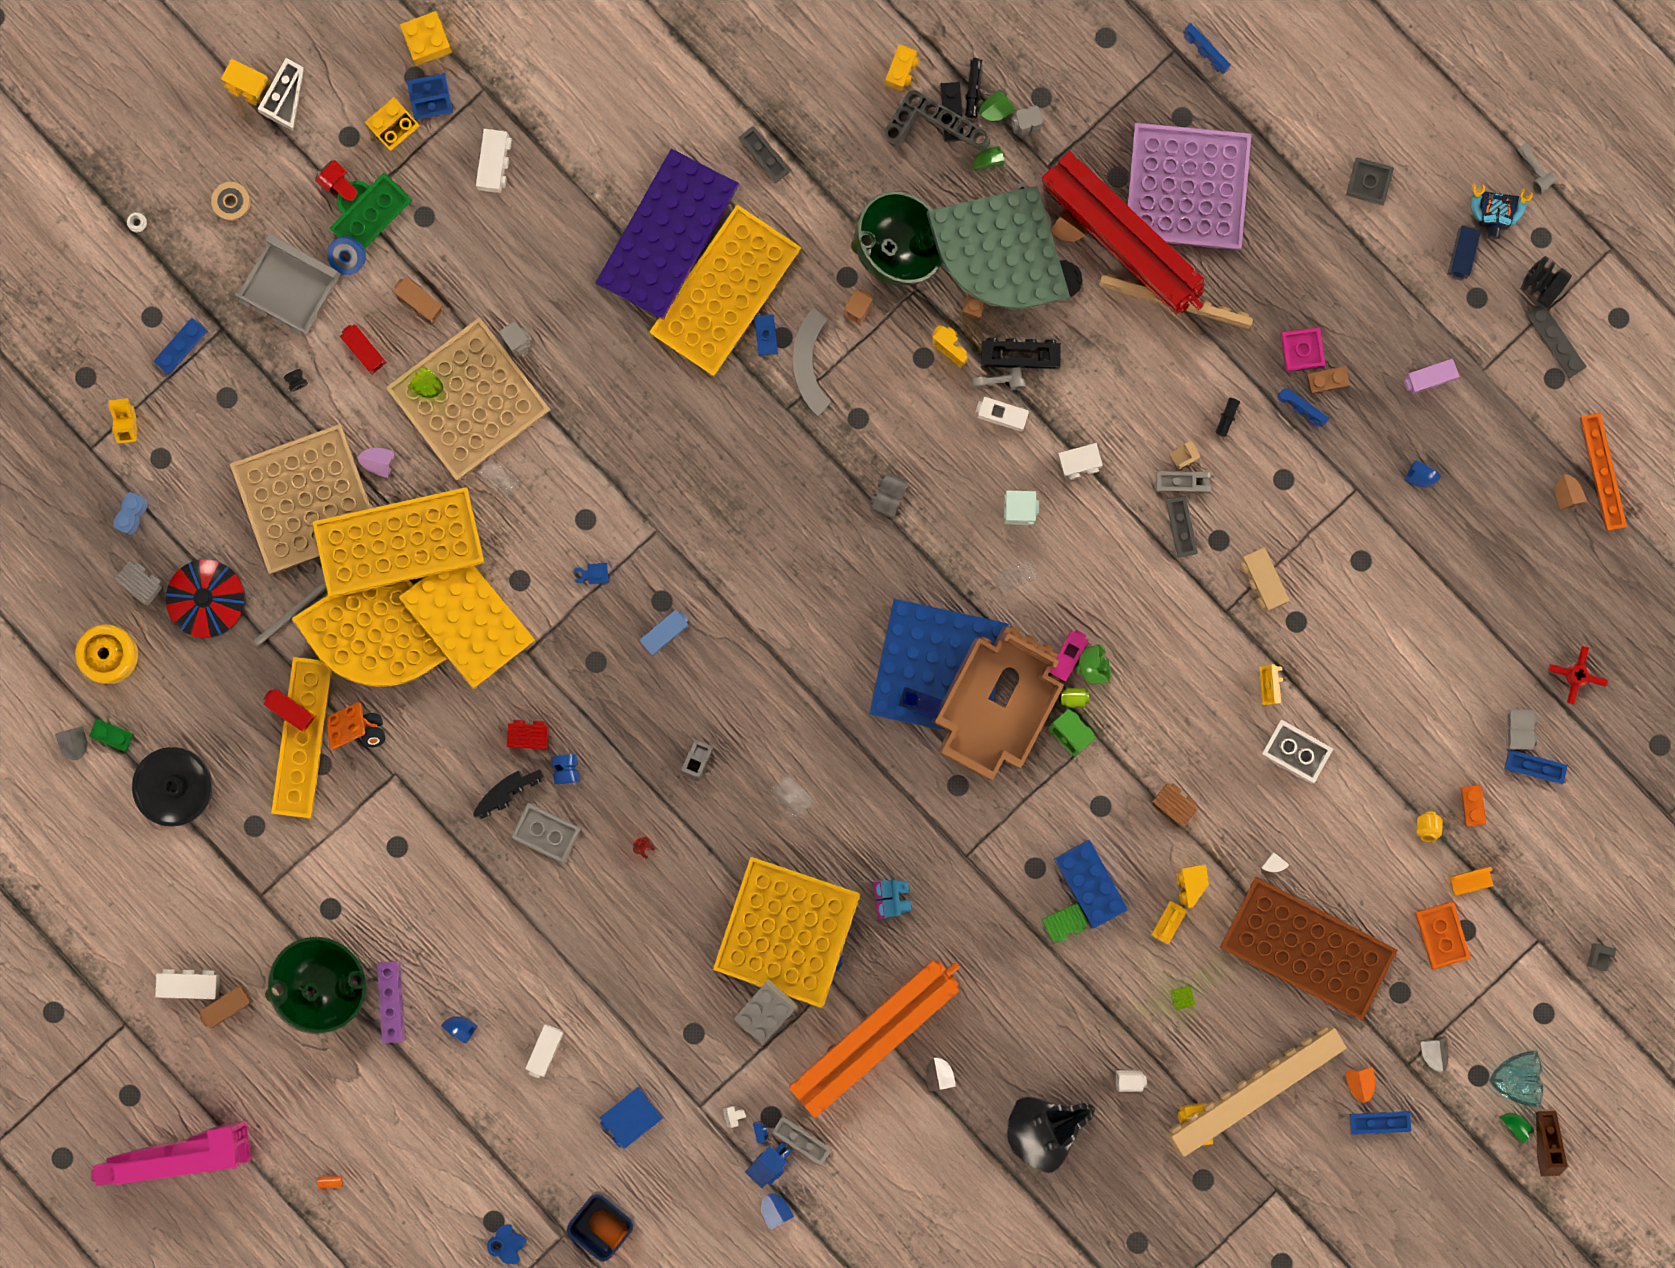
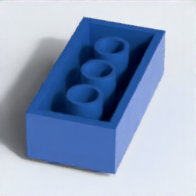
(1090, 884)

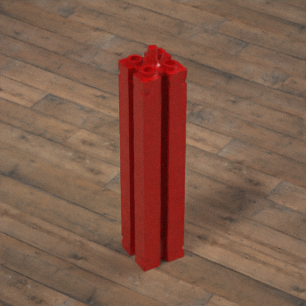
(1124, 234)

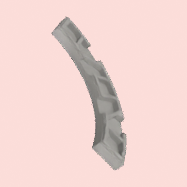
(803, 363)

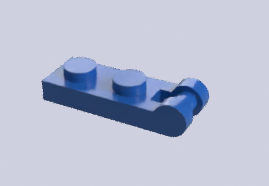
(1302, 407)

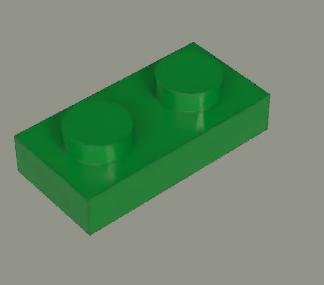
(111, 735)

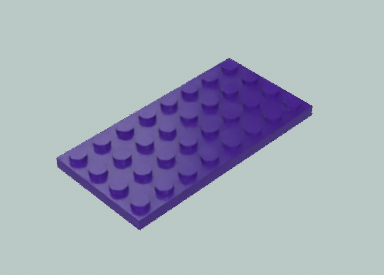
(667, 233)

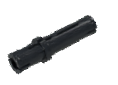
(973, 88)

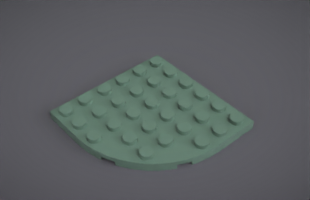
(1001, 249)

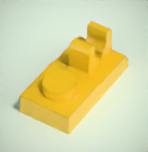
(1270, 684)

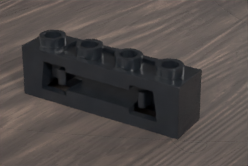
(1012, 345)

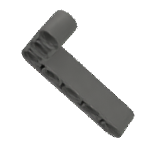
(937, 118)

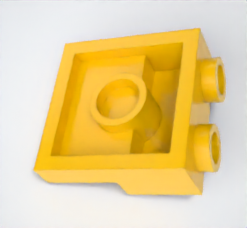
(946, 341)

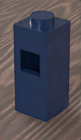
(1463, 253)

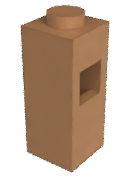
(418, 299)
(225, 1007)

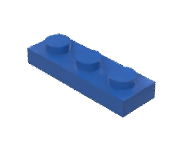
(1206, 49)
(180, 346)
(1535, 767)
(1380, 1122)

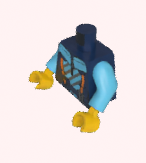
(1497, 210)

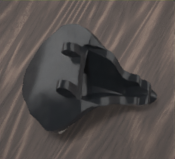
(1045, 1131)

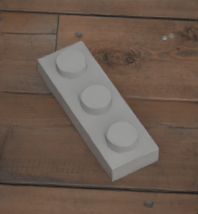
(801, 1140)

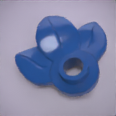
(509, 1242)

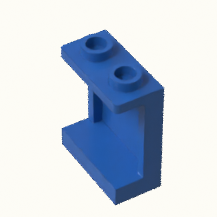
(630, 1118)

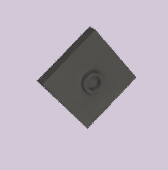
(1369, 181)

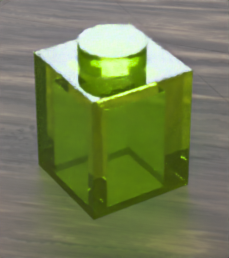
(1182, 997)

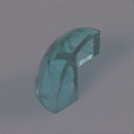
(1520, 1079)

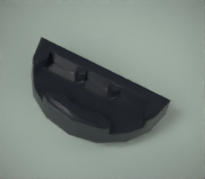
(1072, 277)

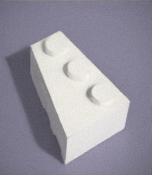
(283, 95)

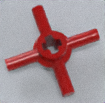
(1583, 671)

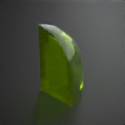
(426, 384)

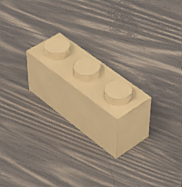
(1264, 579)

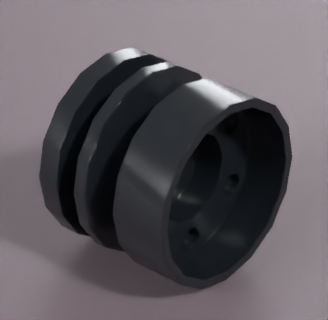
(1545, 281)

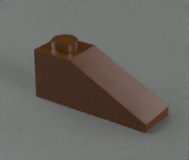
(1550, 1146)

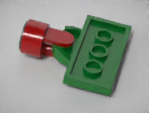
(364, 207)

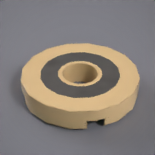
(227, 190)

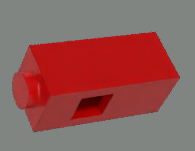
(362, 348)
(288, 709)

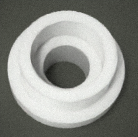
(132, 218)

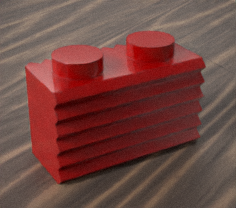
(527, 735)

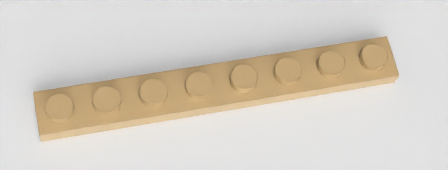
(1222, 313)

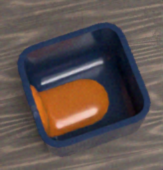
(600, 1226)

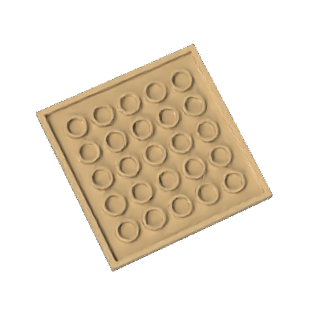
(481, 401)
(293, 488)

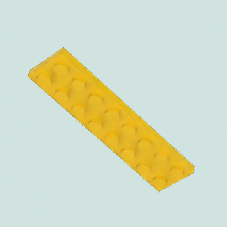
(302, 750)

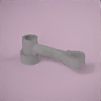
(1544, 180)
(1014, 378)

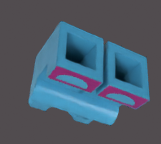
(893, 906)

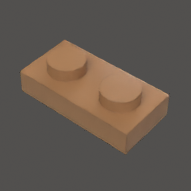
(1328, 380)

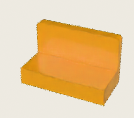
(1471, 881)

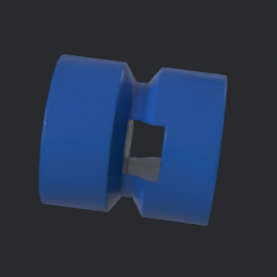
(565, 769)

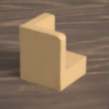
(1185, 455)

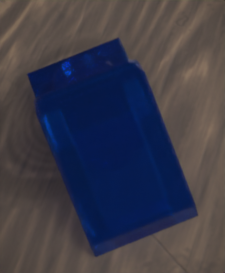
(919, 702)

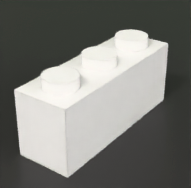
(493, 161)
(187, 984)

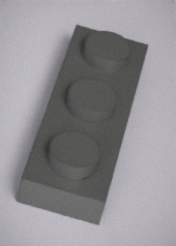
(764, 154)
(1181, 527)

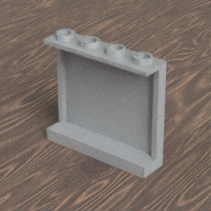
(288, 286)

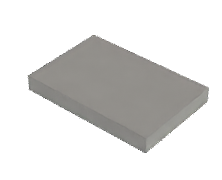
(546, 833)

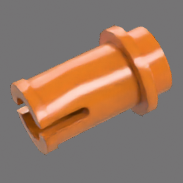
(329, 1182)

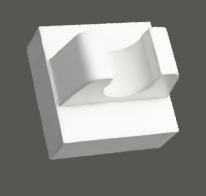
(732, 1116)

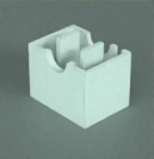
(1020, 507)

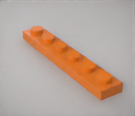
(1603, 471)

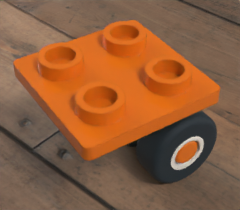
(351, 724)

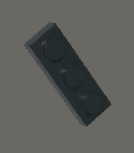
(952, 100)

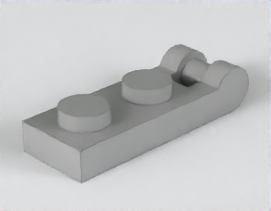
(1182, 481)

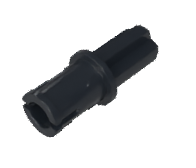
(1227, 417)

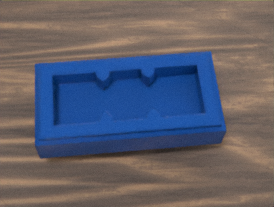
(766, 335)

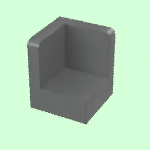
(1600, 956)

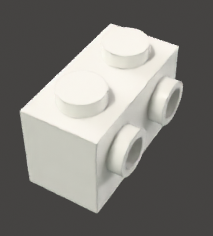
(1079, 461)

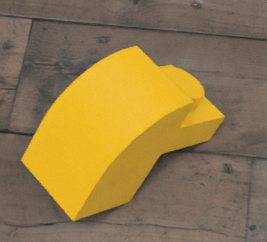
(124, 420)

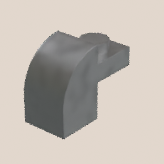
(696, 760)

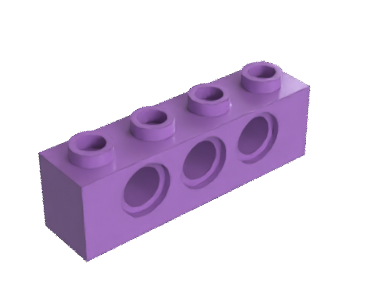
(391, 1002)

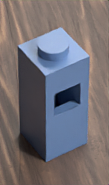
(665, 632)

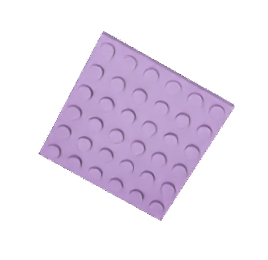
(1190, 184)

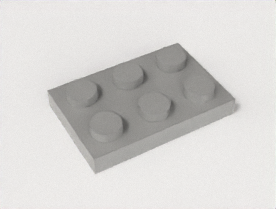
(765, 1012)

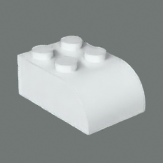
(1297, 752)

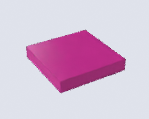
(1302, 349)

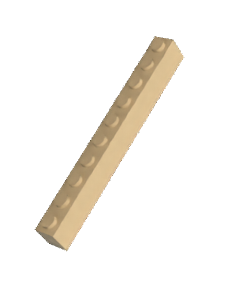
(1256, 1091)

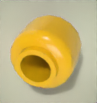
(1429, 826)

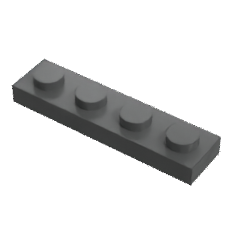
(1556, 340)

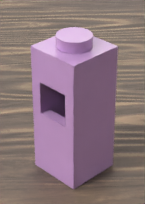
(1431, 376)

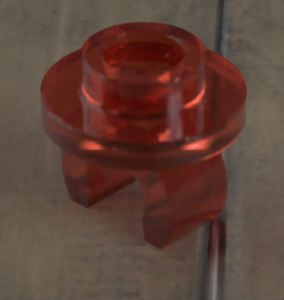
(640, 845)

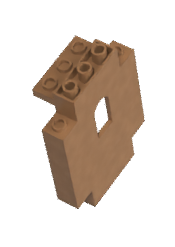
(981, 730)

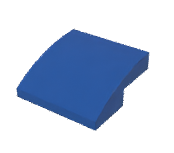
(429, 96)

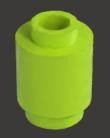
(1074, 697)

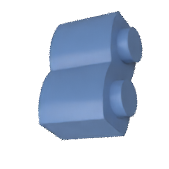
(129, 517)

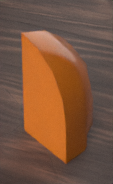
(1361, 1083)

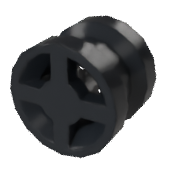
(295, 380)

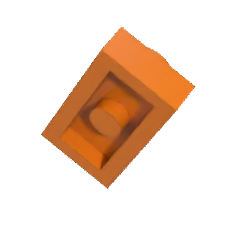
(1473, 805)

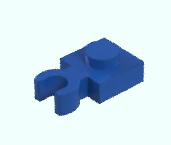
(596, 573)

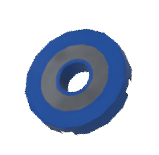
(336, 258)

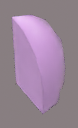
(376, 461)

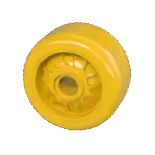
(121, 658)

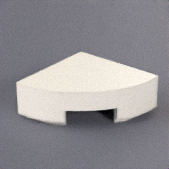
(1274, 864)

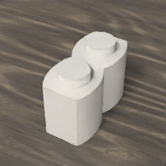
(1130, 1081)

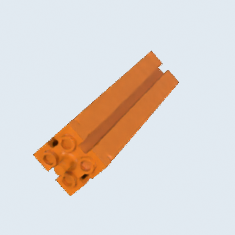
(875, 1036)

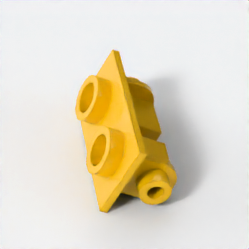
(1169, 922)

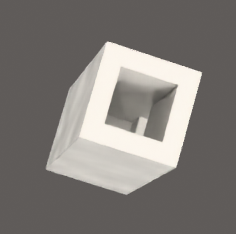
(1002, 414)
(544, 1051)

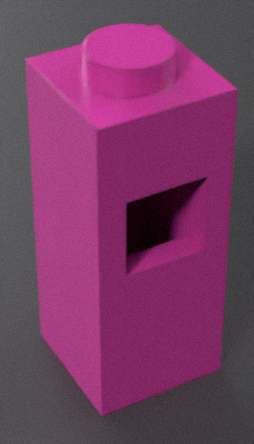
(1069, 655)

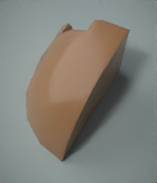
(1067, 228)
(1569, 492)

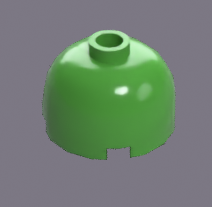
(1093, 665)

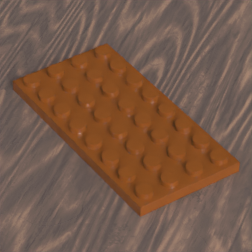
(1308, 948)

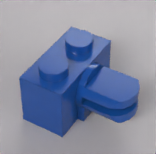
(768, 1165)

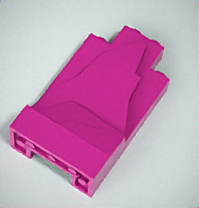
(206, 1152)

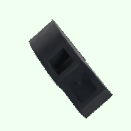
(499, 795)

